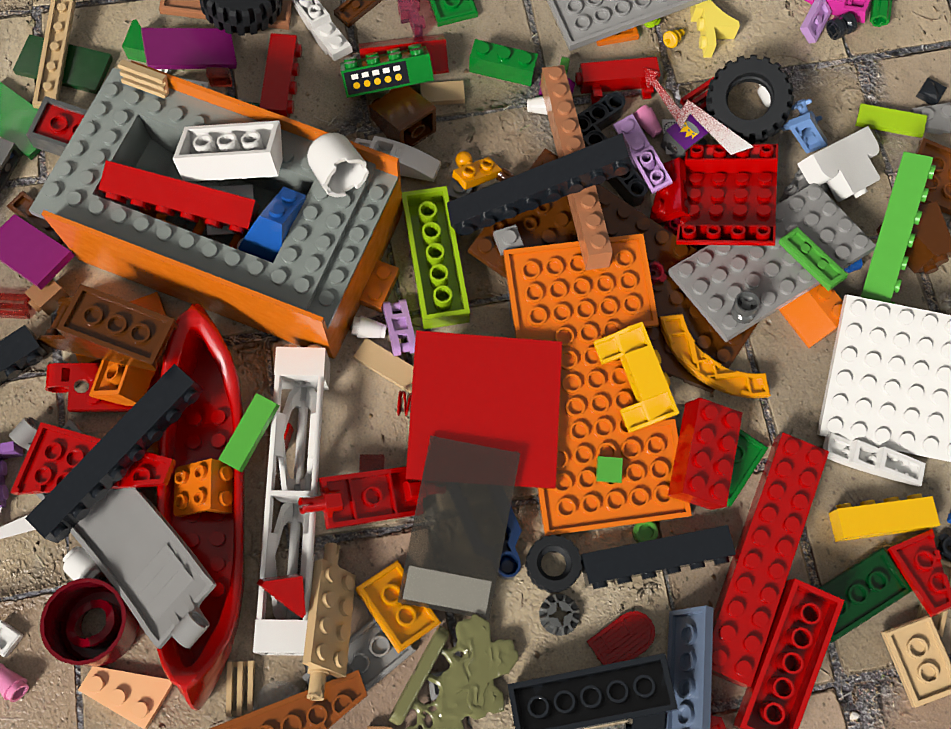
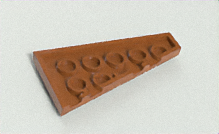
(302, 713)

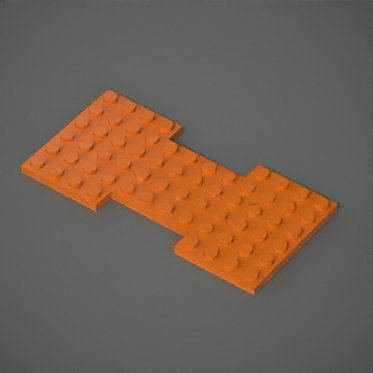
(565, 303)

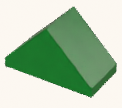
(133, 43)

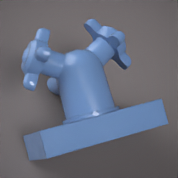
(806, 127)

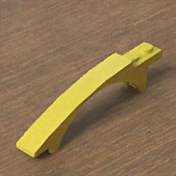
(712, 25)

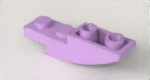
(643, 154)

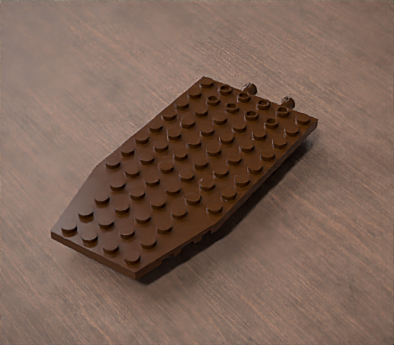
(554, 225)

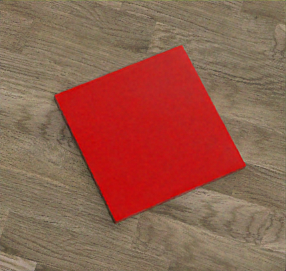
(487, 395)

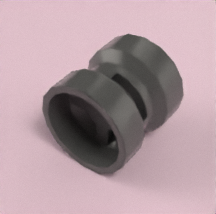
(745, 307)

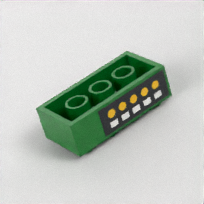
(386, 70)

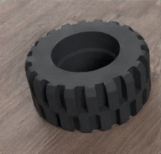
(241, 15)
(759, 72)

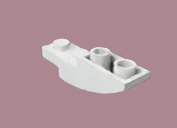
(322, 28)
(412, 161)

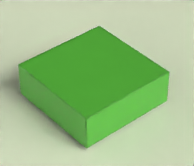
(609, 469)

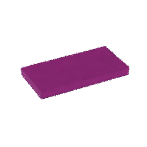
(188, 48)
(31, 252)

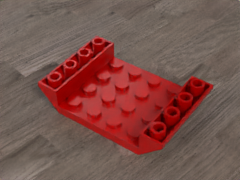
(730, 196)

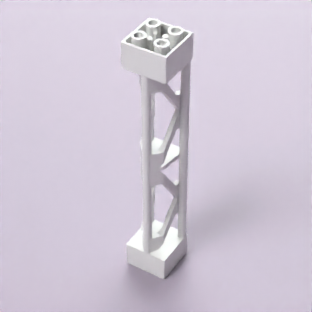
(302, 372)

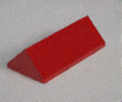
(434, 43)

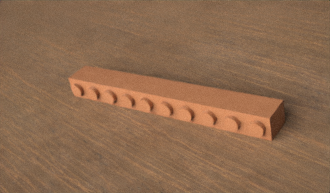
(568, 139)

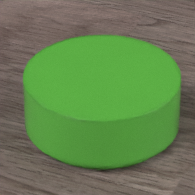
(645, 531)

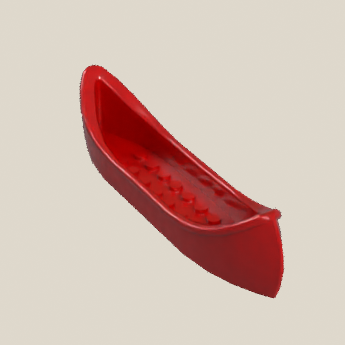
(211, 536)

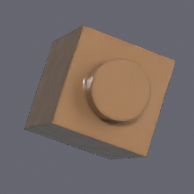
(46, 298)

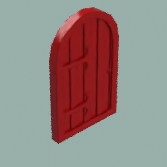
(623, 638)

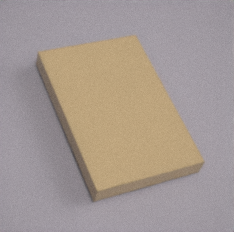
(920, 660)

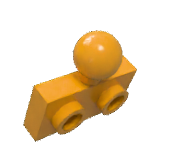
(474, 173)

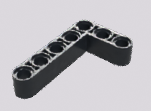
(592, 134)

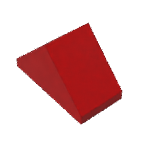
(287, 590)

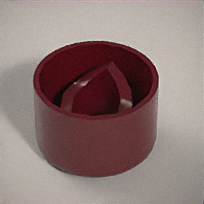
(63, 619)

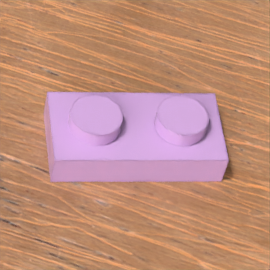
(815, 20)

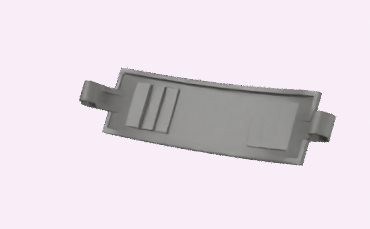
(141, 558)

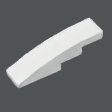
(874, 460)

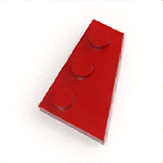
(670, 200)
(923, 571)

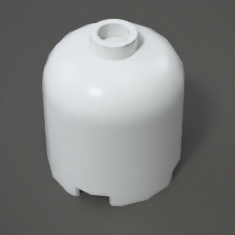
(336, 164)

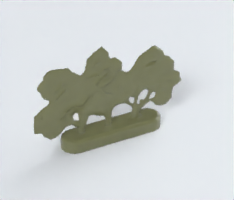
(467, 684)

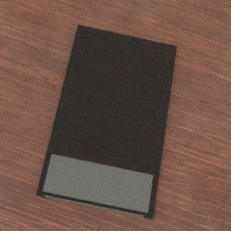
(459, 527)

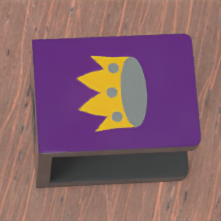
(684, 137)

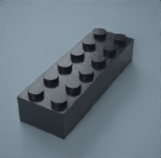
(594, 695)

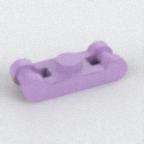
(399, 326)

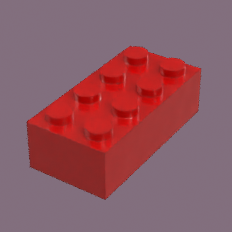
(705, 454)

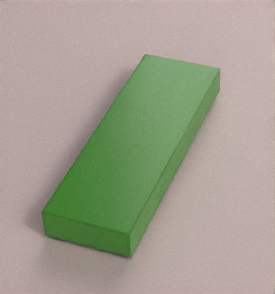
(813, 258)
(249, 432)

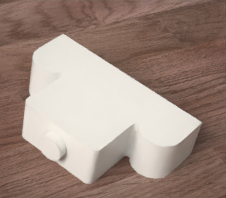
(844, 165)

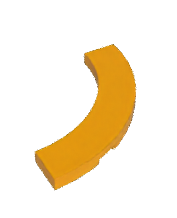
(706, 368)

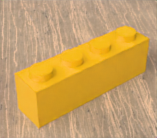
(884, 518)

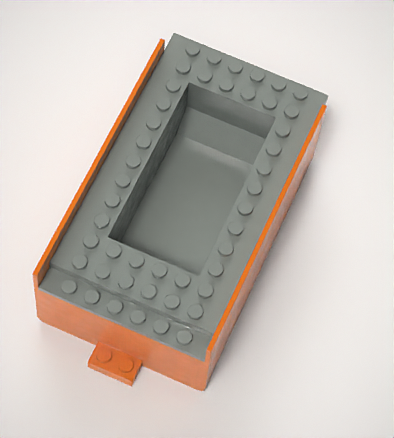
(323, 266)

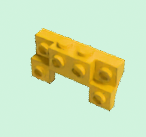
(643, 373)

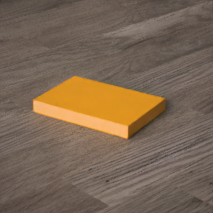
(400, 622)

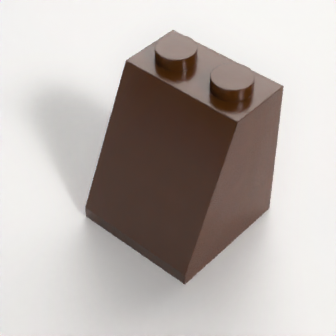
(404, 116)
(931, 241)

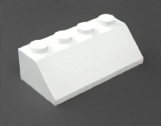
(229, 151)

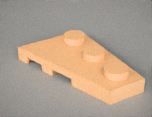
(127, 693)

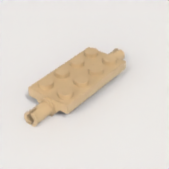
(328, 622)

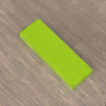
(891, 120)

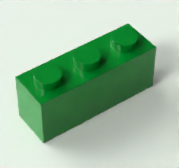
(502, 62)

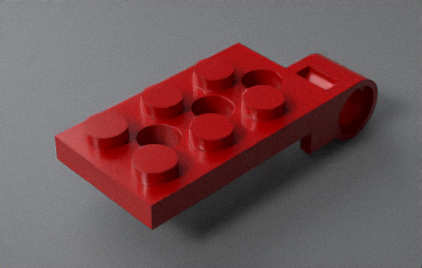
(65, 378)

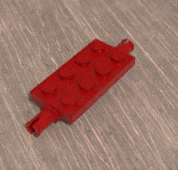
(364, 497)

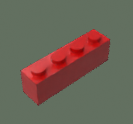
(280, 74)

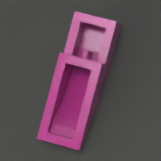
(858, 8)

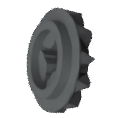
(552, 624)

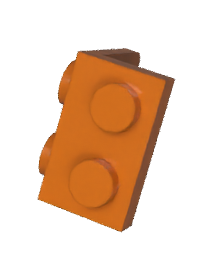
(203, 488)

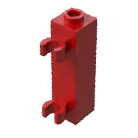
(616, 76)

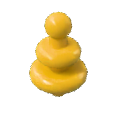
(673, 37)

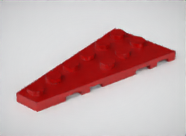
(59, 450)

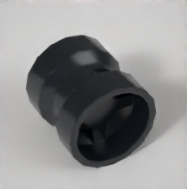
(840, 26)

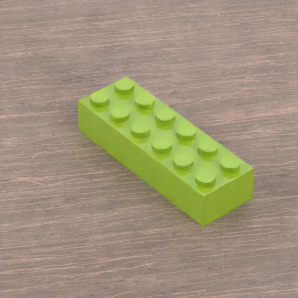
(435, 258)

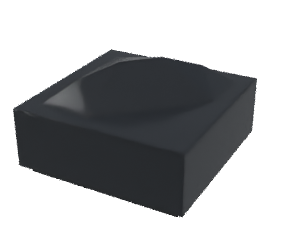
(931, 92)

